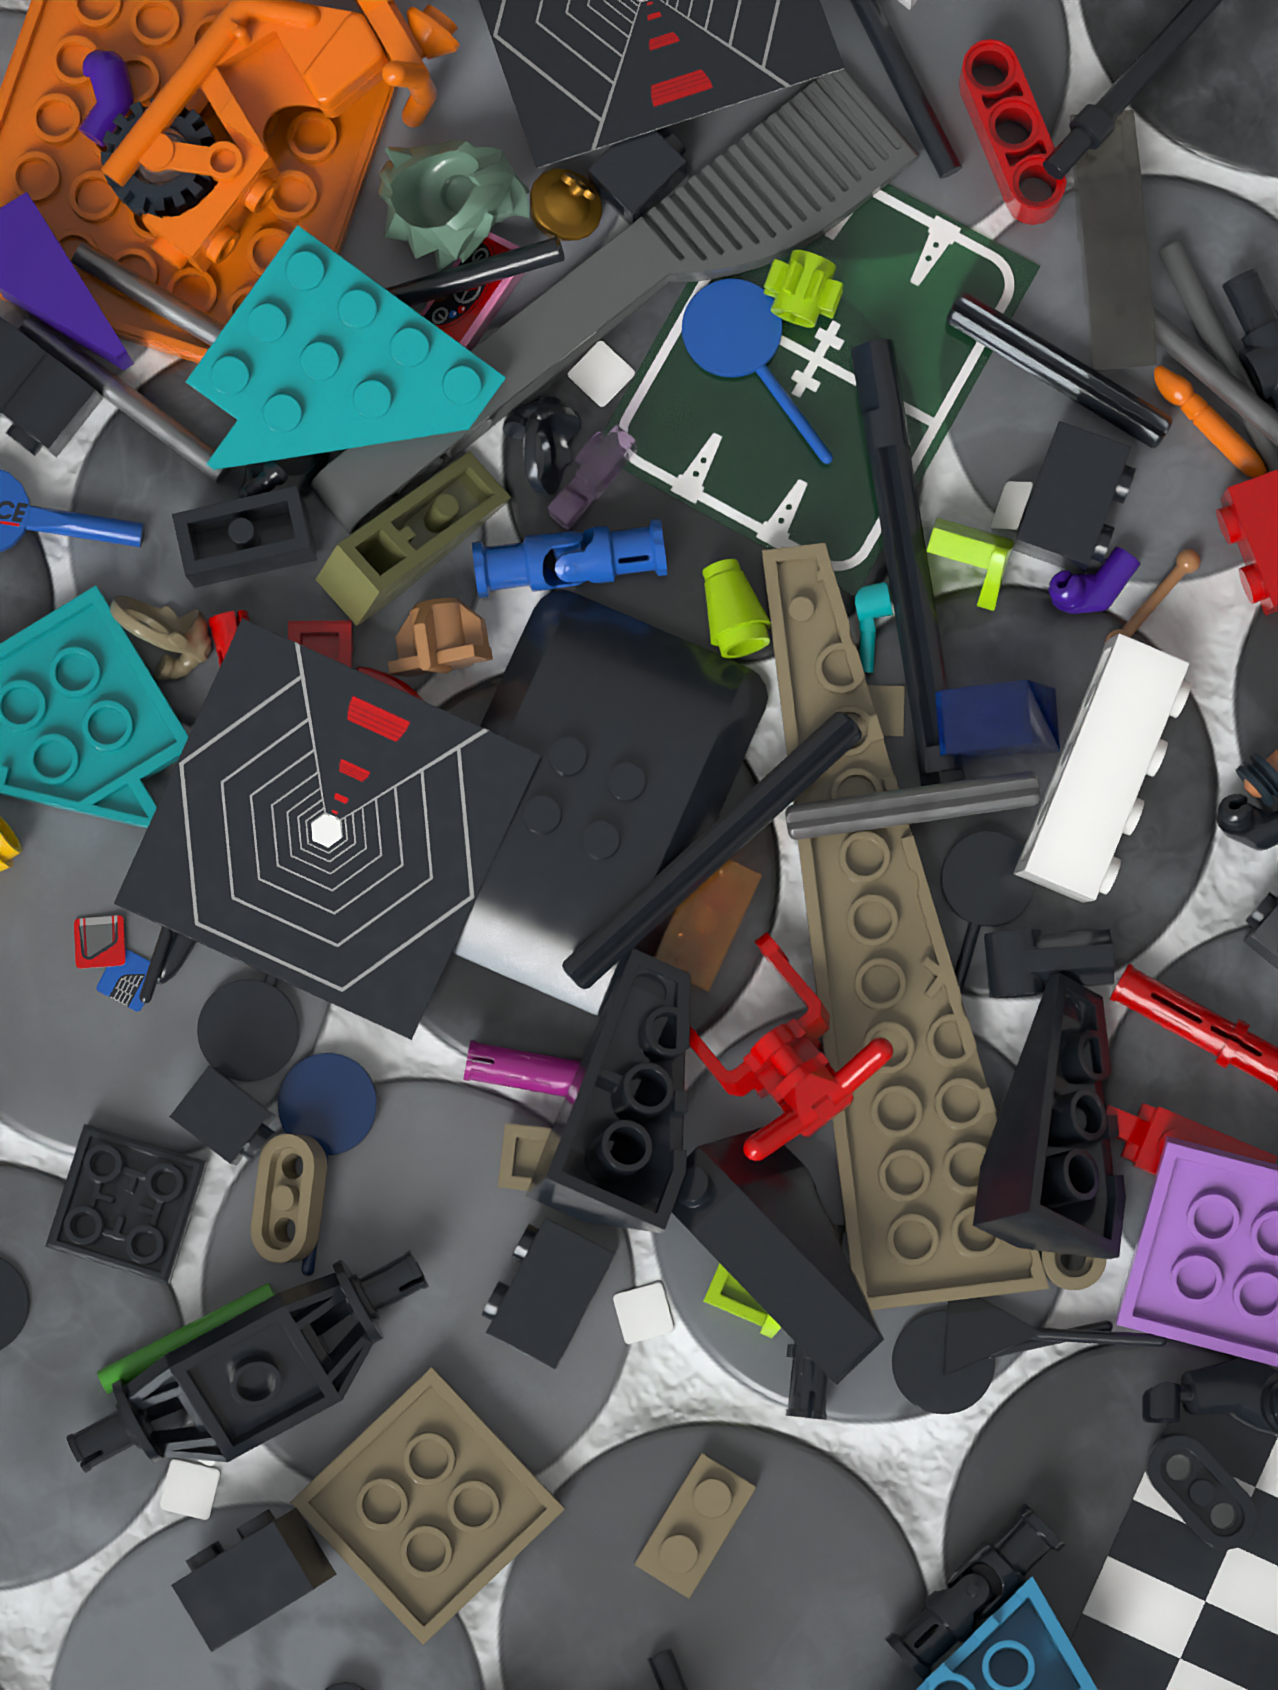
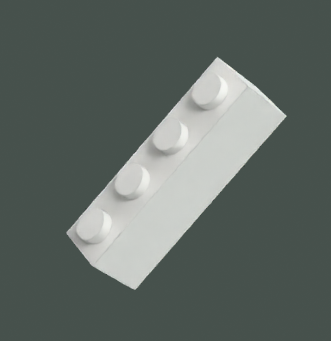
(1103, 768)

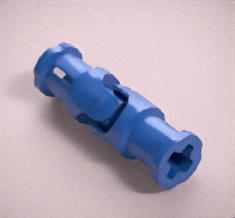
(581, 557)

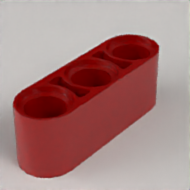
(1010, 102)

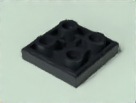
(126, 1204)

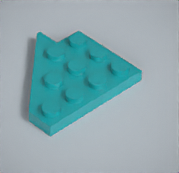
(333, 364)
(83, 716)

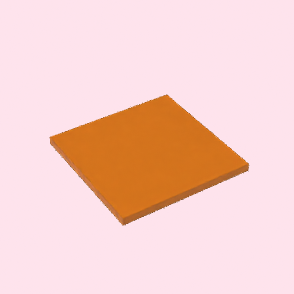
(45, 154)

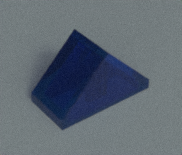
(998, 719)

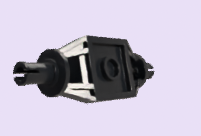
(252, 1371)

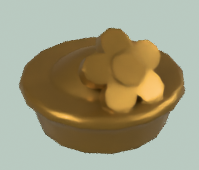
(565, 205)

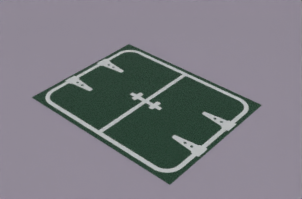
(737, 451)

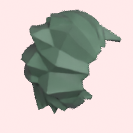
(448, 197)

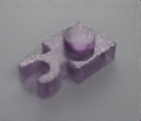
(600, 464)

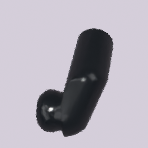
(1247, 823)

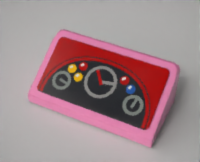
(470, 312)

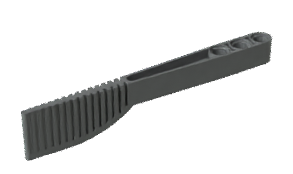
(741, 212)

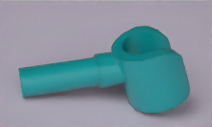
(871, 603)

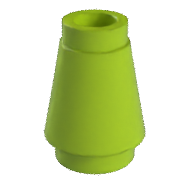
(734, 611)

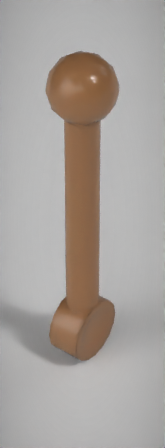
(1187, 562)

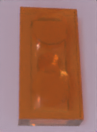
(708, 923)

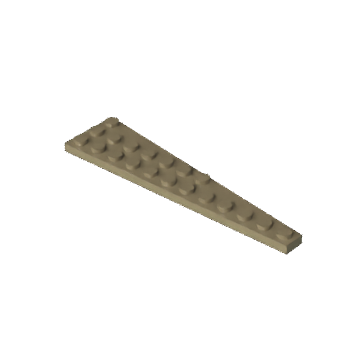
(884, 970)

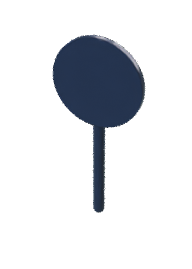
(331, 1102)

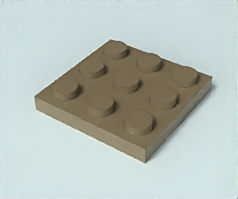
(427, 1505)

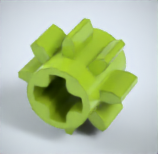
(803, 288)

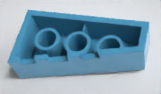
(1015, 1651)

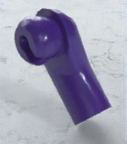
(112, 92)
(1093, 590)

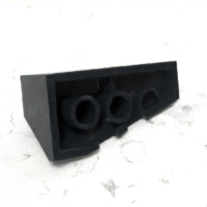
(621, 1125)
(1049, 1156)
(780, 1247)

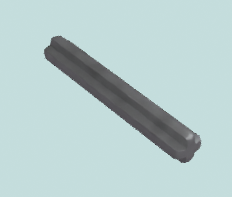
(912, 805)

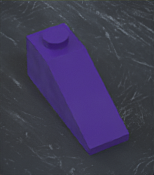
(46, 284)

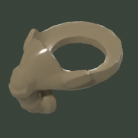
(173, 633)

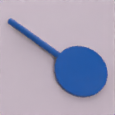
(736, 334)

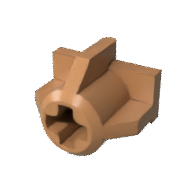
(440, 638)

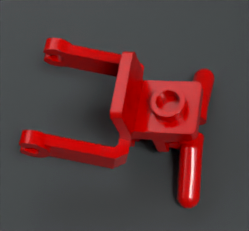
(793, 1068)

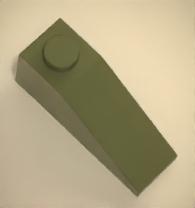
(410, 538)

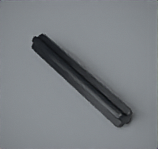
(1059, 370)

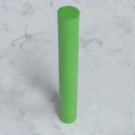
(138, 1361)

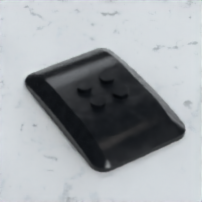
(630, 772)

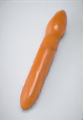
(1181, 393)

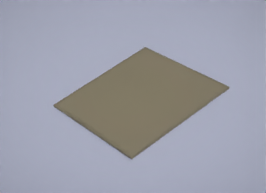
(889, 707)

